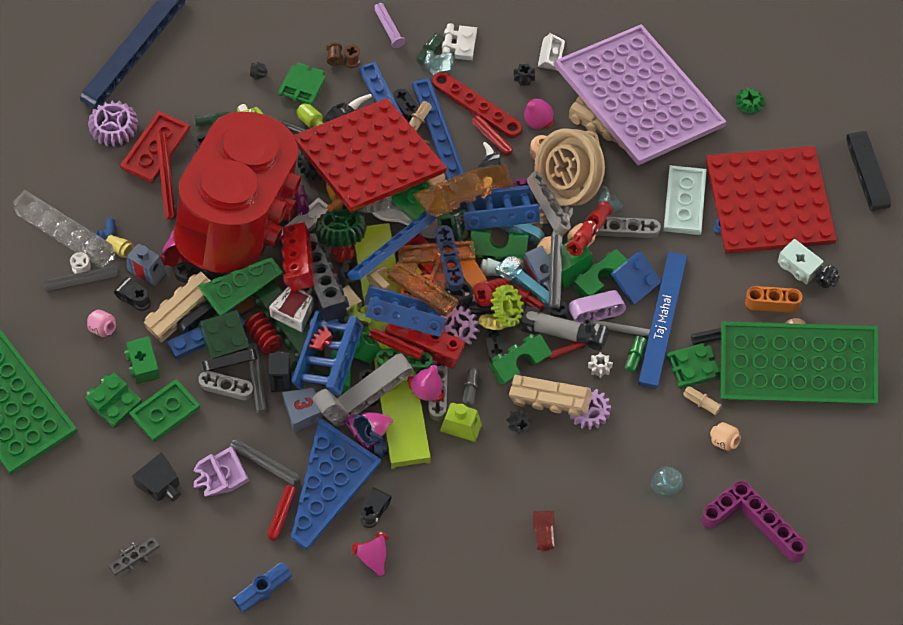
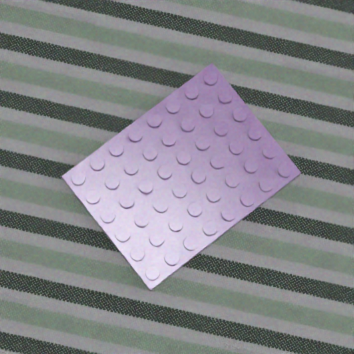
(639, 94)

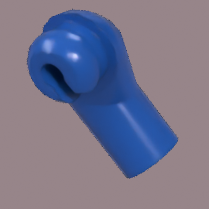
(109, 229)

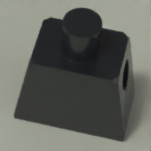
(158, 479)

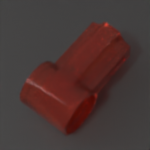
(543, 524)

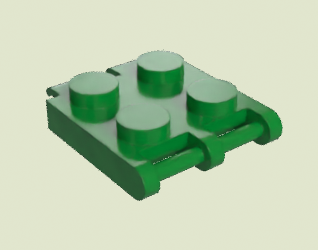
(302, 83)
(695, 364)

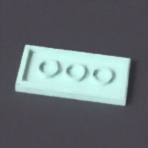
(685, 200)

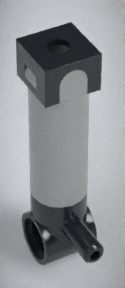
(592, 335)

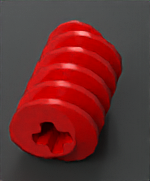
(484, 290)
(263, 333)

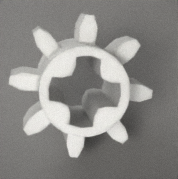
(600, 365)

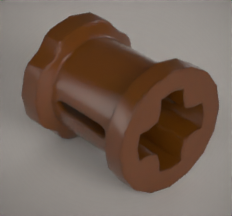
(334, 53)
(352, 57)

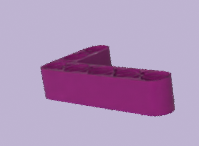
(757, 516)

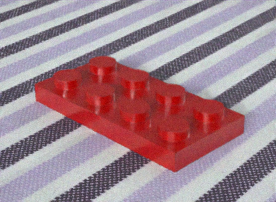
(143, 157)

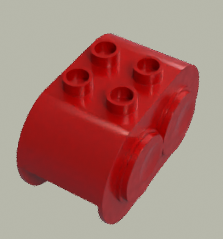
(237, 192)

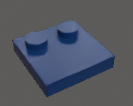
(636, 277)

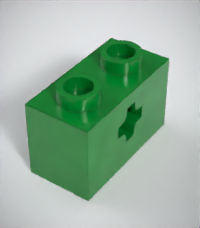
(142, 350)

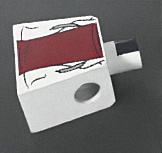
(293, 308)

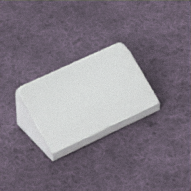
(551, 50)

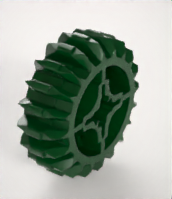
(340, 228)

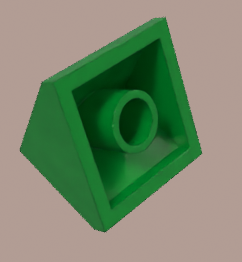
(574, 265)

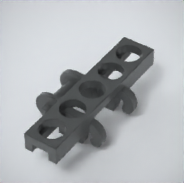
(127, 556)

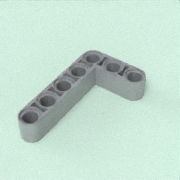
(364, 392)

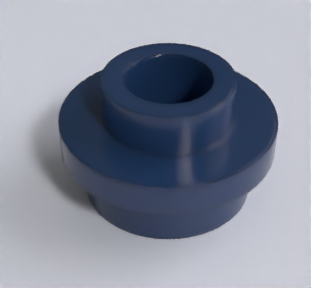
(381, 448)

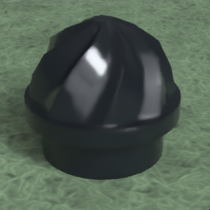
(258, 70)

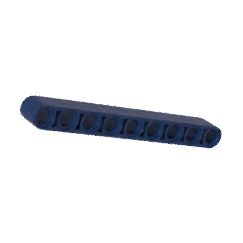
(130, 52)

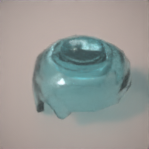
(604, 195)
(667, 481)

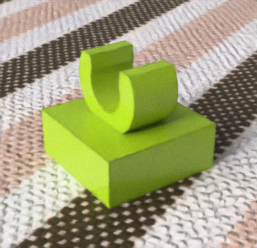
(360, 315)

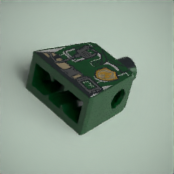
(455, 221)

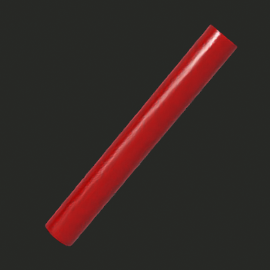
(566, 349)

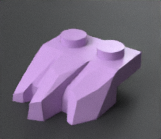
(220, 473)

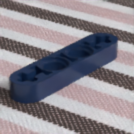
(446, 258)

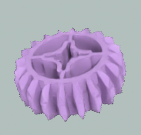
(114, 118)

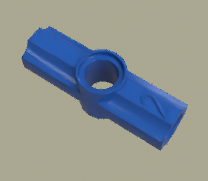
(252, 595)

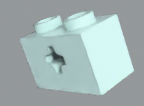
(800, 261)

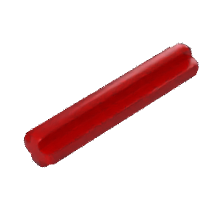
(492, 135)
(396, 343)
(281, 512)

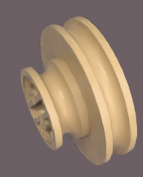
(571, 165)

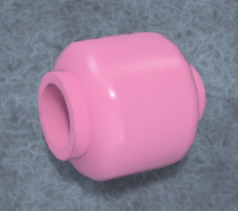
(101, 323)

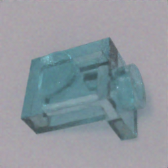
(439, 63)
(510, 267)

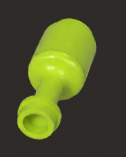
(309, 115)

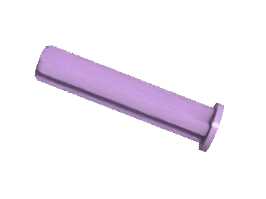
(397, 40)

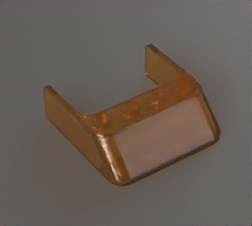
(463, 187)

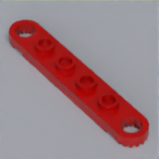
(476, 104)

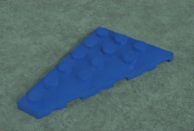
(333, 477)

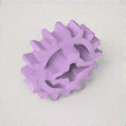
(466, 325)
(597, 413)

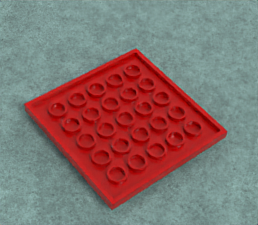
(369, 154)
(770, 199)

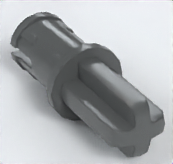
(470, 386)

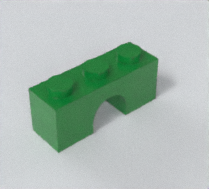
(483, 245)
(589, 284)
(505, 366)

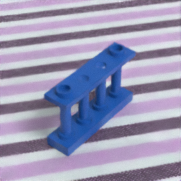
(501, 208)
(403, 311)
(340, 364)

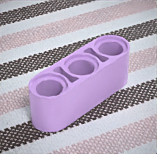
(597, 307)

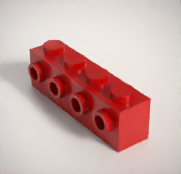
(297, 257)
(443, 349)

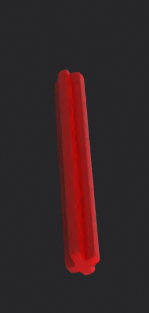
(165, 174)

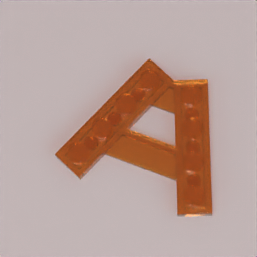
(431, 290)

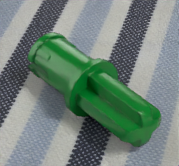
(635, 354)

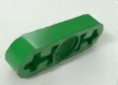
(389, 353)

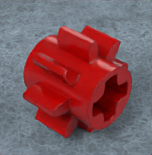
(343, 253)

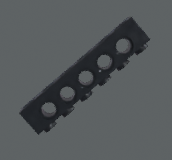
(326, 288)

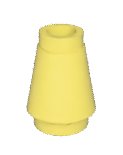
(121, 246)

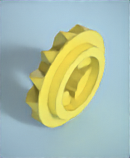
(490, 322)

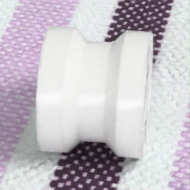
(80, 259)

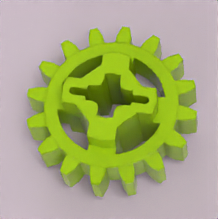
(507, 305)

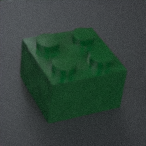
(223, 335)

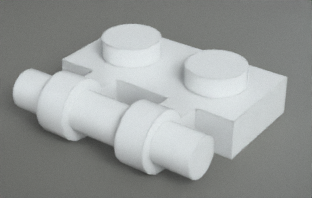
(465, 41)

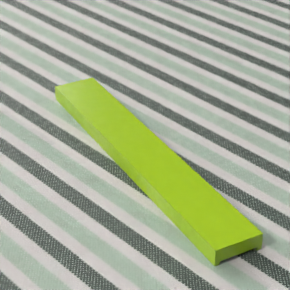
(407, 433)

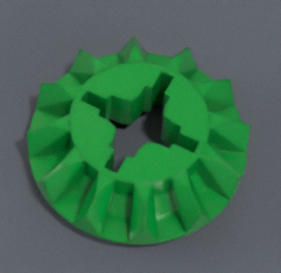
(745, 105)

